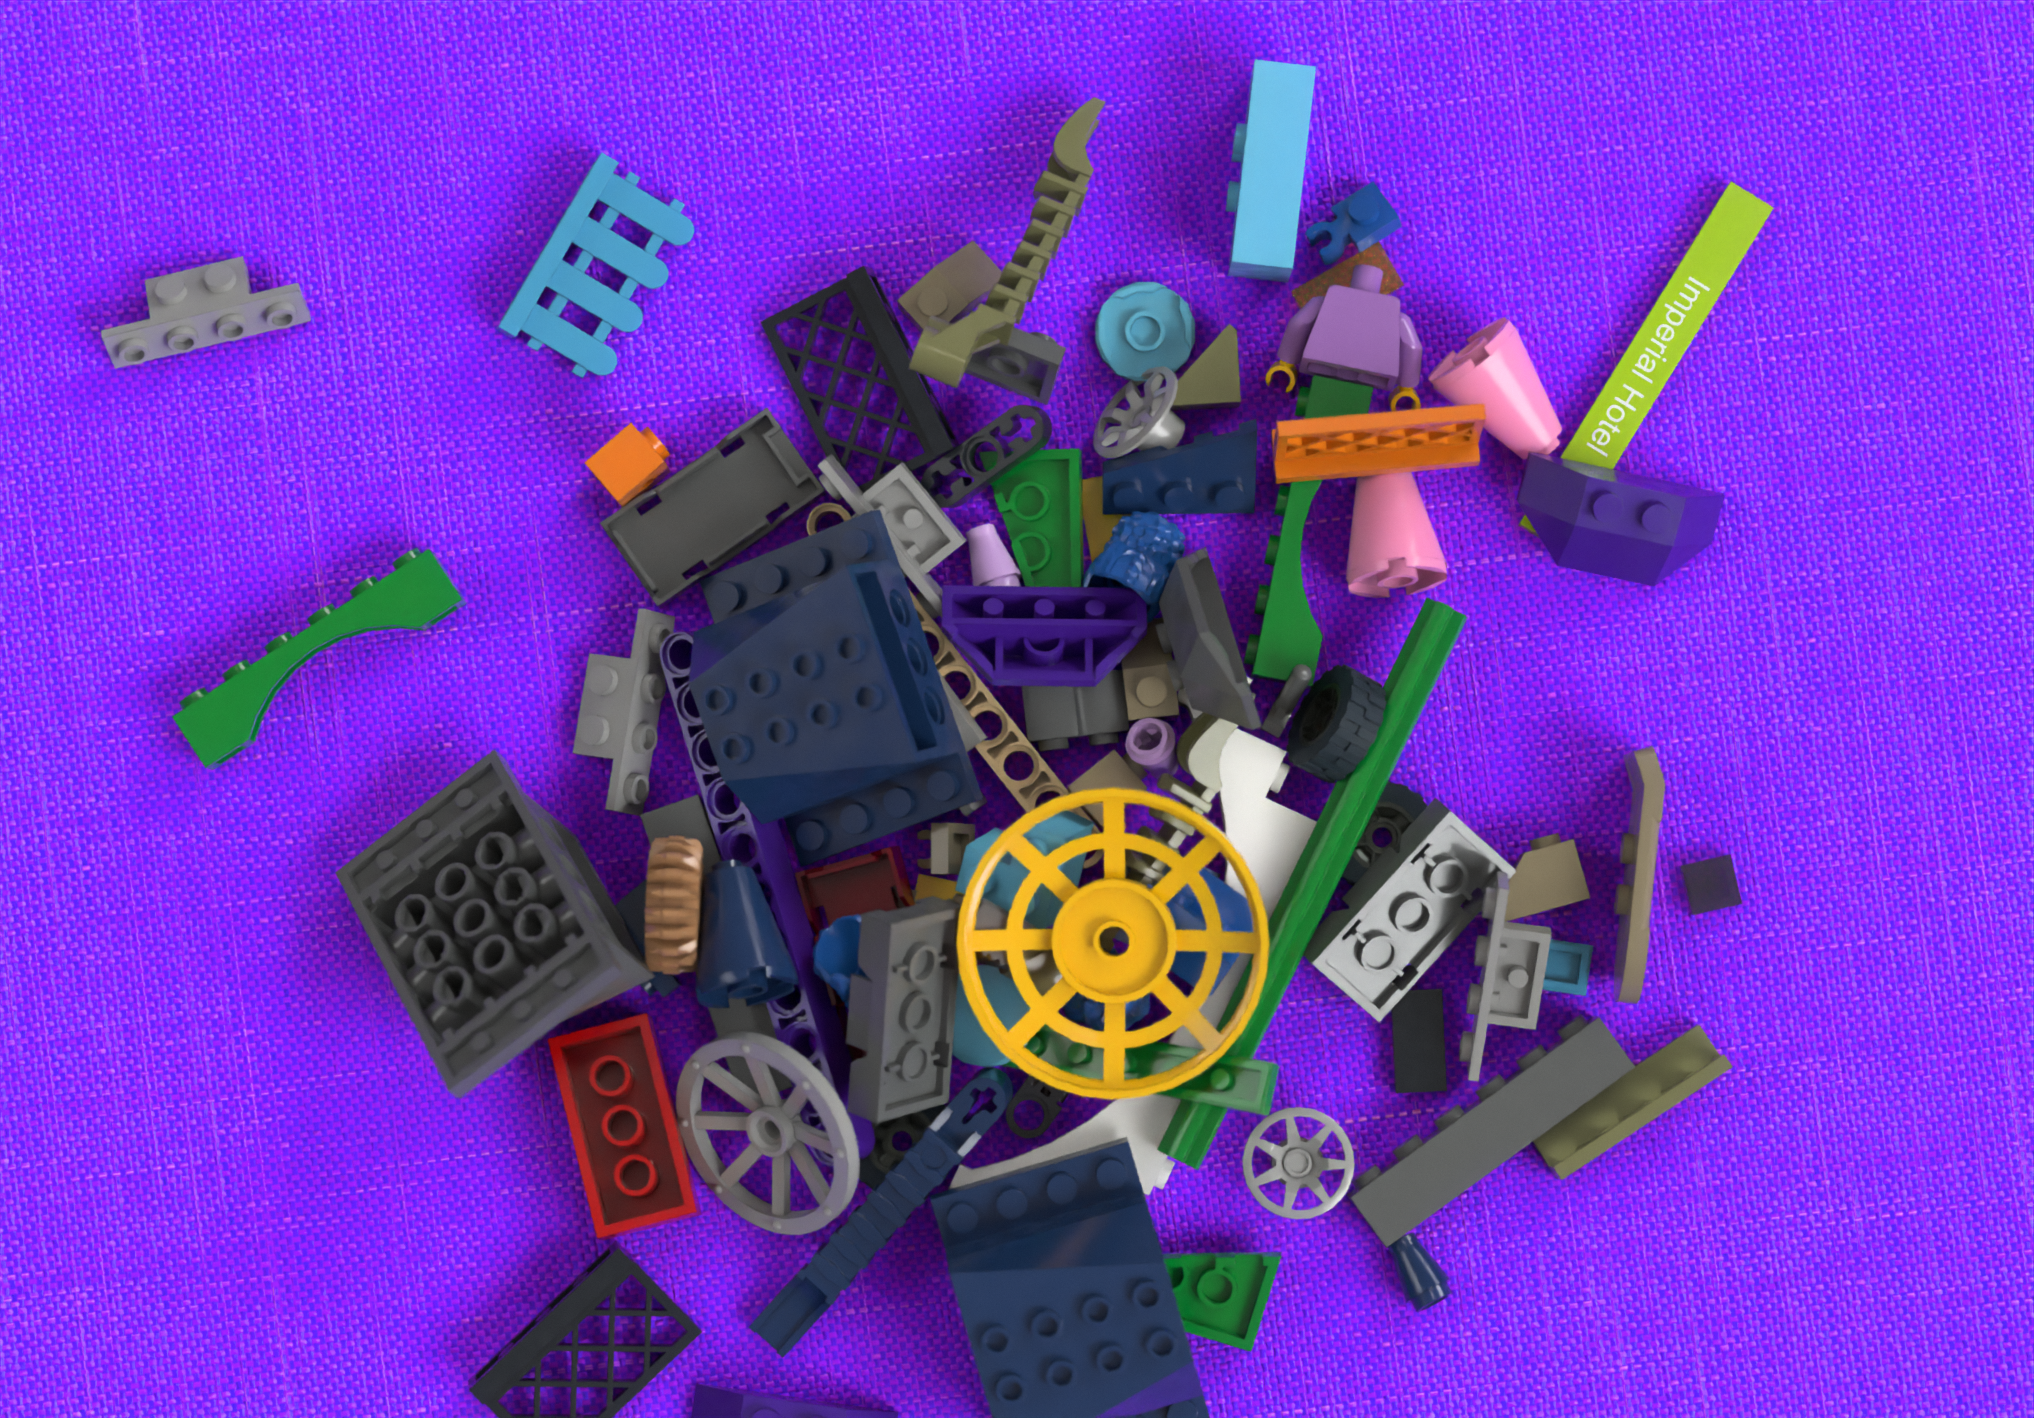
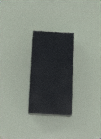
(1419, 1042)

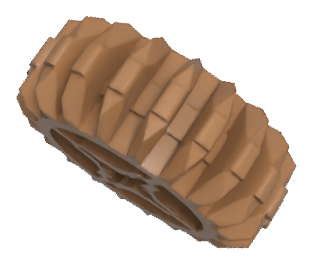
(673, 904)

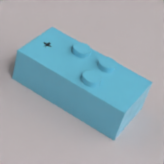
(1271, 170)

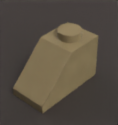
(951, 287)
(1147, 679)
(1109, 772)
(1545, 878)

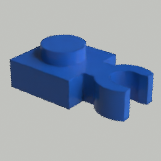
(1358, 220)

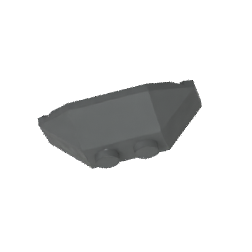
(1204, 643)

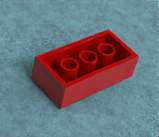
(624, 1126)

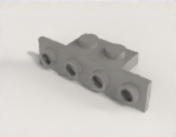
(203, 310)
(914, 521)
(623, 711)
(1511, 975)

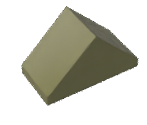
(1213, 377)

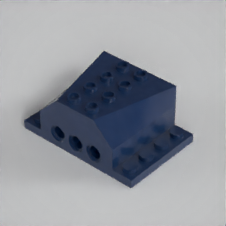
(827, 693)
(1068, 1291)

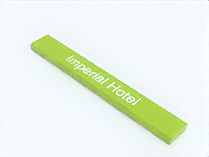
(1667, 330)

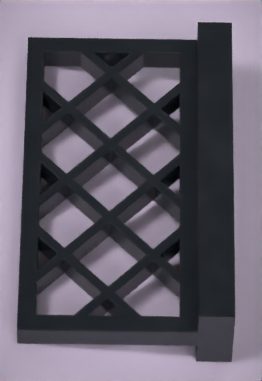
(894, 354)
(561, 1318)

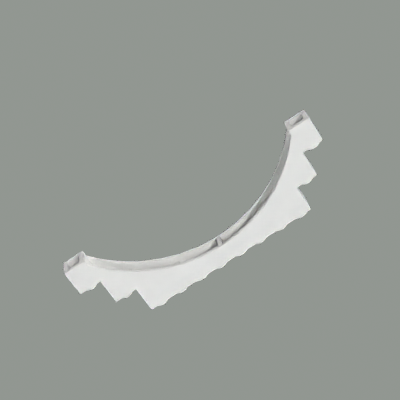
(1271, 844)

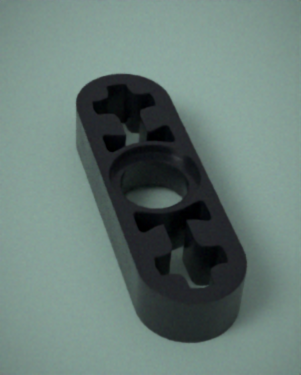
(1023, 448)

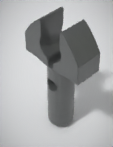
(1287, 700)

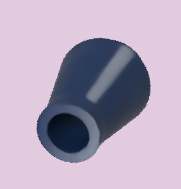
(1418, 1273)

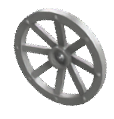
(773, 1130)

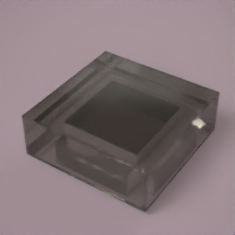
(1710, 884)

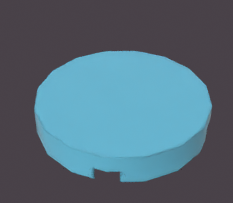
(1144, 329)
(970, 1040)

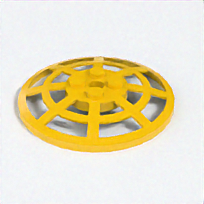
(1107, 976)

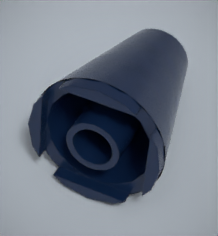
(739, 941)

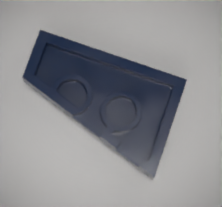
(1193, 478)

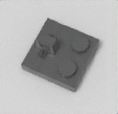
(1024, 366)

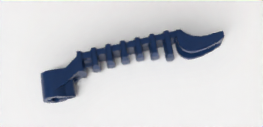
(886, 1209)

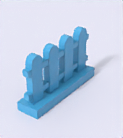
(610, 248)

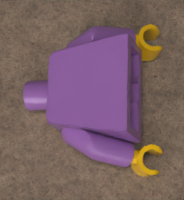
(1354, 339)

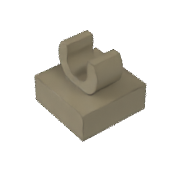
(947, 846)

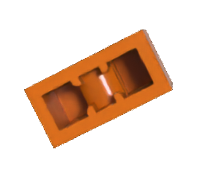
(630, 463)

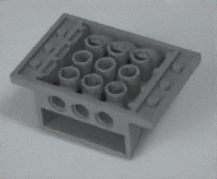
(489, 922)

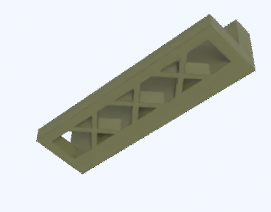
(1632, 1102)

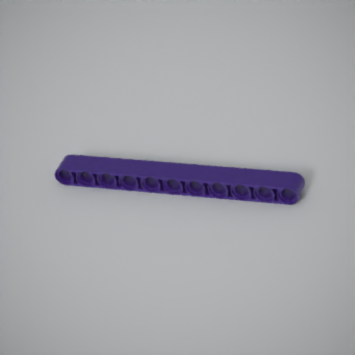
(773, 869)

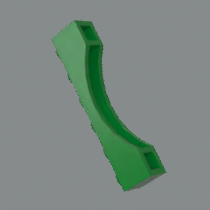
(1287, 627)
(231, 715)

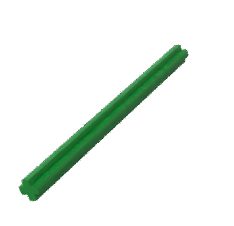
(1326, 858)

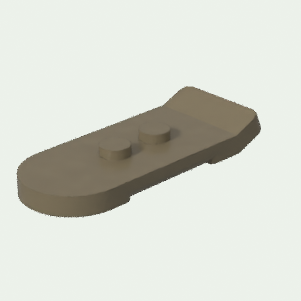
(1639, 855)

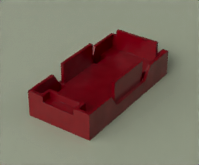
(853, 889)

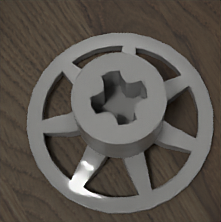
(1146, 421)
(1298, 1163)

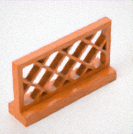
(1377, 443)

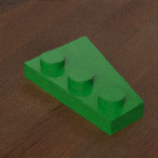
(1044, 515)
(1223, 1293)

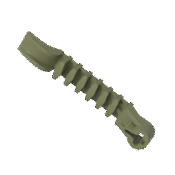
(1059, 196)
(1199, 756)

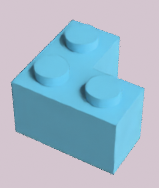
(1010, 872)

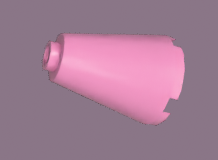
(1502, 376)
(1392, 539)

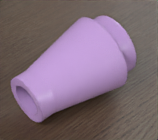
(990, 559)
(1153, 746)

